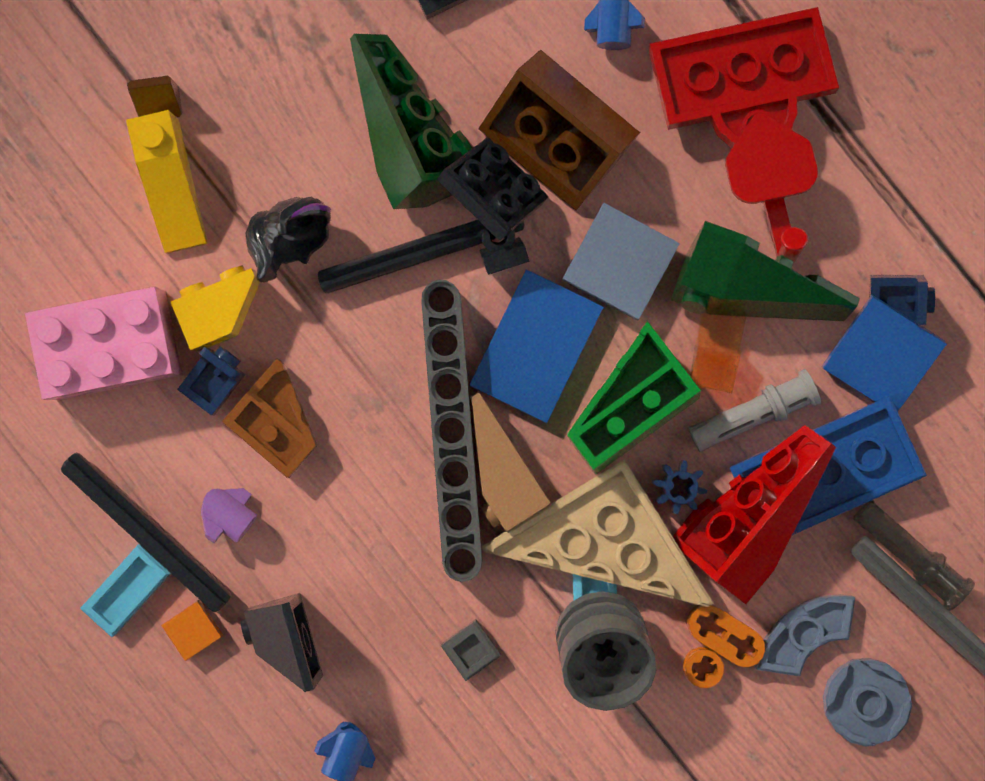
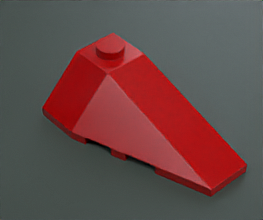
(750, 525)

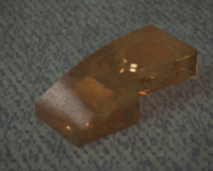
(717, 351)

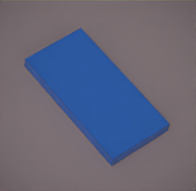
(868, 462)

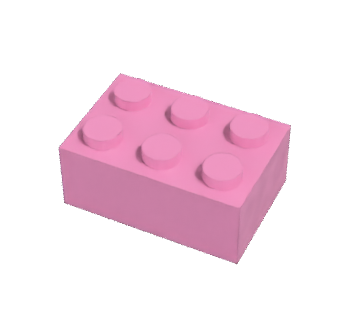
(103, 344)

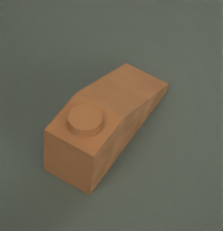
(505, 479)

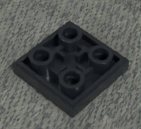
(493, 188)

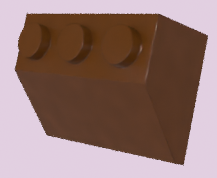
(558, 129)

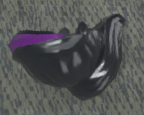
(287, 234)

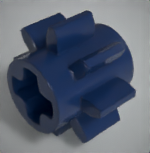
(691, 488)

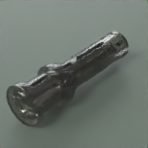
(928, 567)

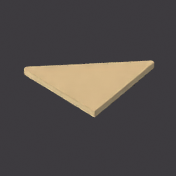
(607, 535)

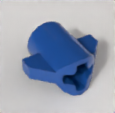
(614, 23)
(344, 752)

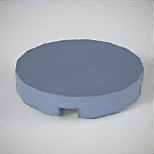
(867, 701)

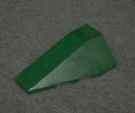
(404, 127)
(732, 278)

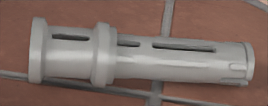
(772, 404)

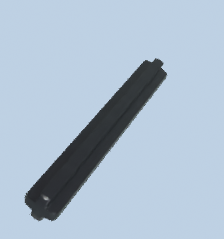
(403, 256)
(145, 532)

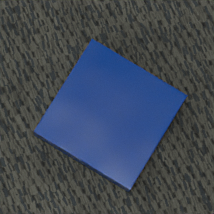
(884, 353)

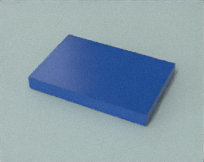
(536, 346)

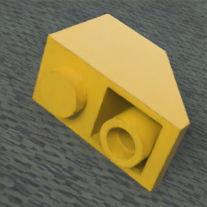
(215, 311)

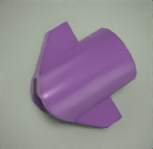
(225, 513)

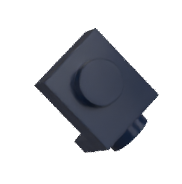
(905, 294)
(212, 379)

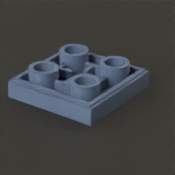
(620, 261)

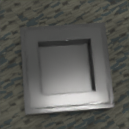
(470, 650)

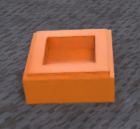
(192, 630)

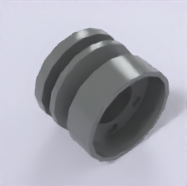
(605, 651)

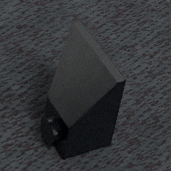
(284, 639)

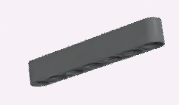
(445, 452)

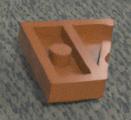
(274, 421)

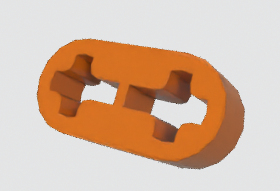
(719, 643)

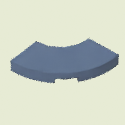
(804, 630)

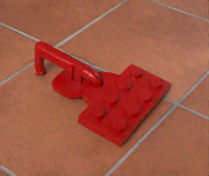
(749, 90)

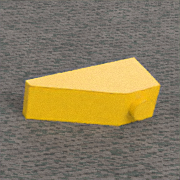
(167, 180)

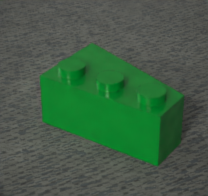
(633, 402)

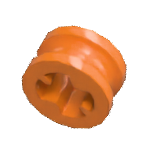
(710, 679)

